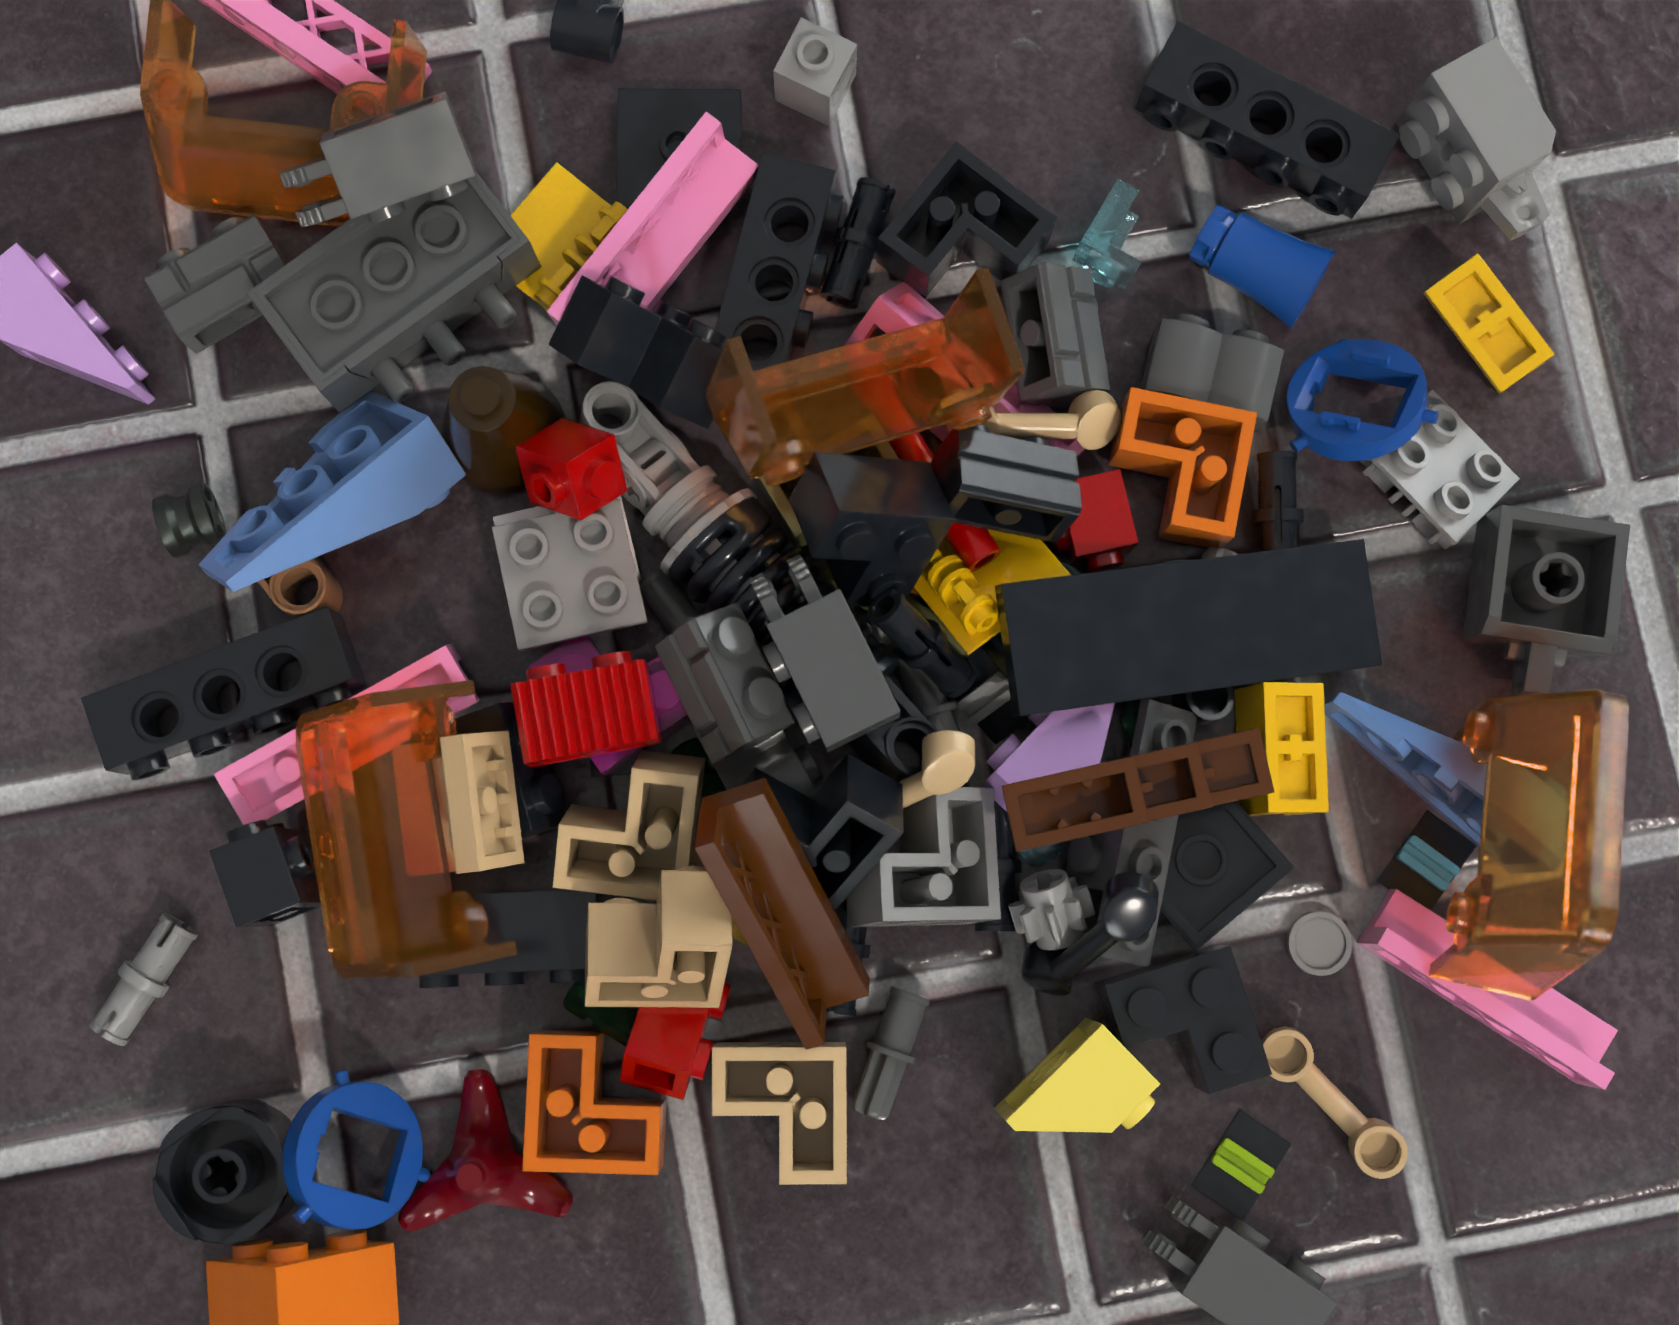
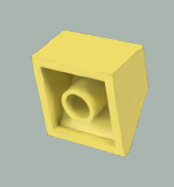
(1082, 1086)

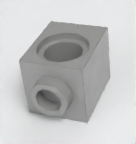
(815, 71)

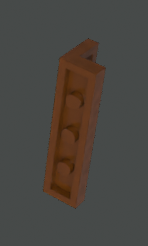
(779, 906)

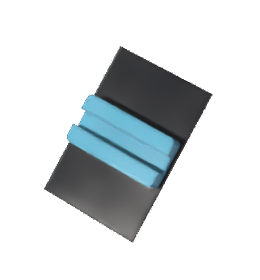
(1427, 861)

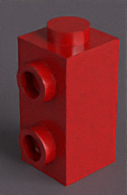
(670, 1047)

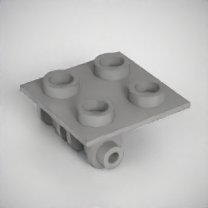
(1444, 475)
(568, 576)

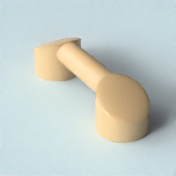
(1090, 419)
(946, 766)
(1371, 1141)

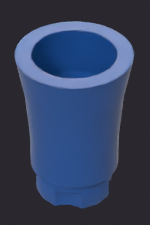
(1261, 262)

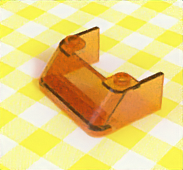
(236, 162)
(867, 388)
(383, 837)
(1546, 841)

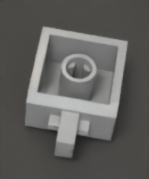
(1481, 139)

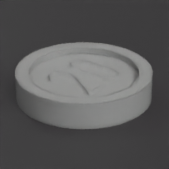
(1319, 943)

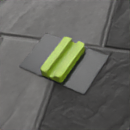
(1241, 1165)

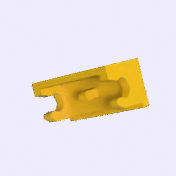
(1489, 323)
(1294, 743)

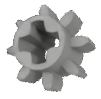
(1051, 909)

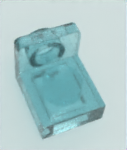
(1105, 237)

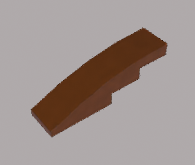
(1137, 789)

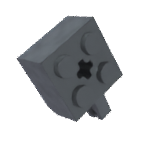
(1511, 609)

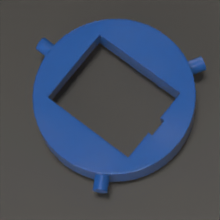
(1346, 436)
(300, 1155)

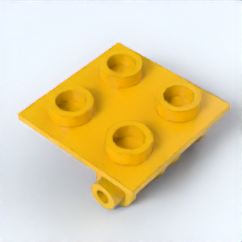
(564, 228)
(968, 599)

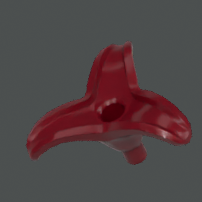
(483, 1166)

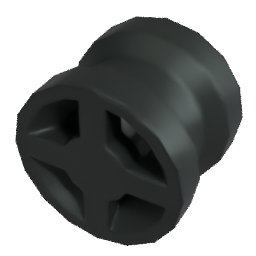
(188, 520)

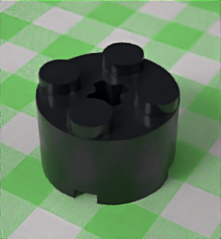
(192, 1164)

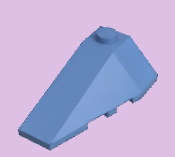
(366, 474)
(1424, 760)

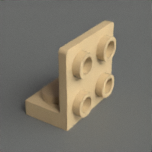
(478, 802)

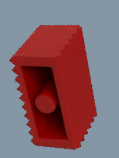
(586, 710)

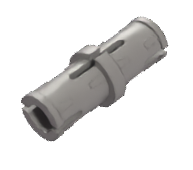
(143, 979)

